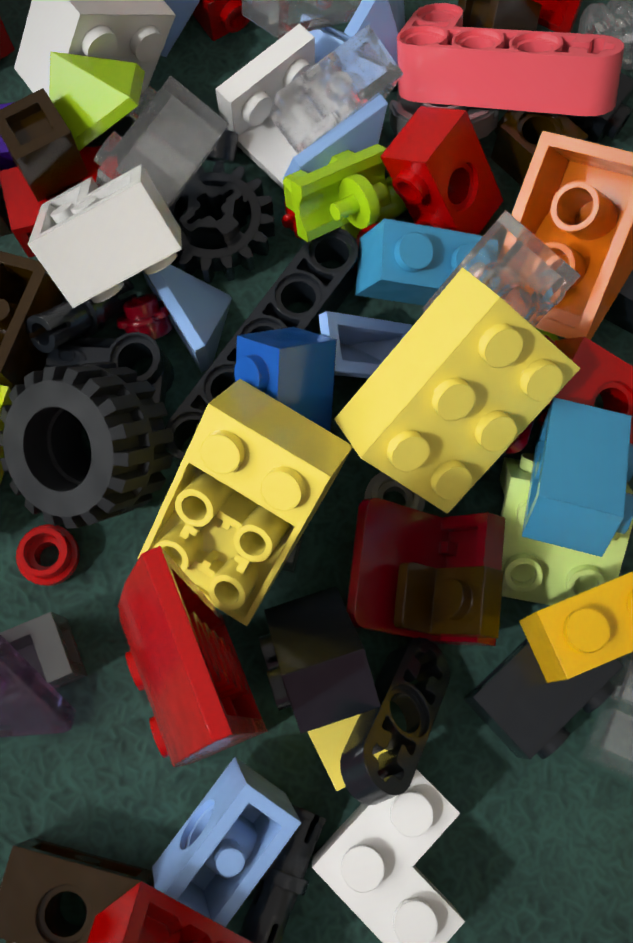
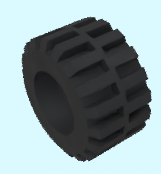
(47, 450)

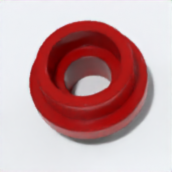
(35, 542)

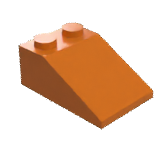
(582, 209)

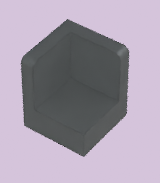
(48, 648)

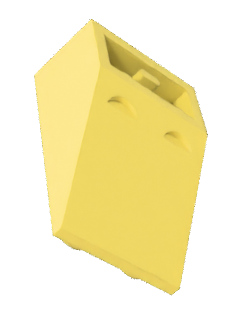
(245, 496)

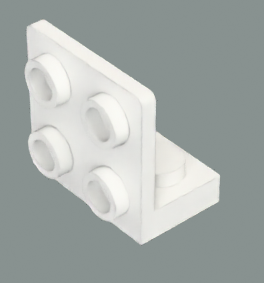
(250, 93)

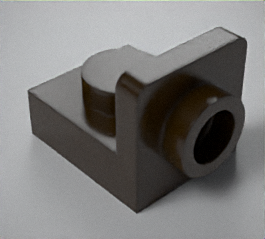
(449, 600)

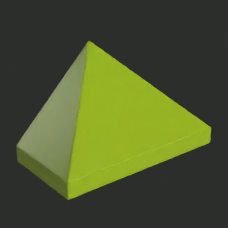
(93, 92)

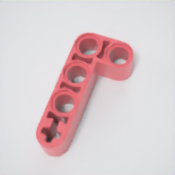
(506, 66)

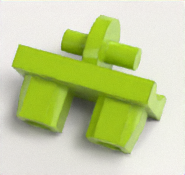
(338, 194)

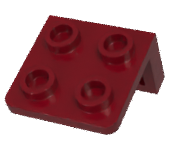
(399, 534)

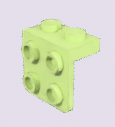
(543, 570)

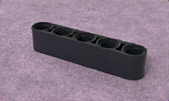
(300, 282)

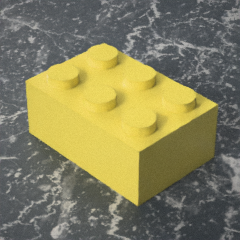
(454, 393)

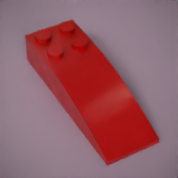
(184, 663)

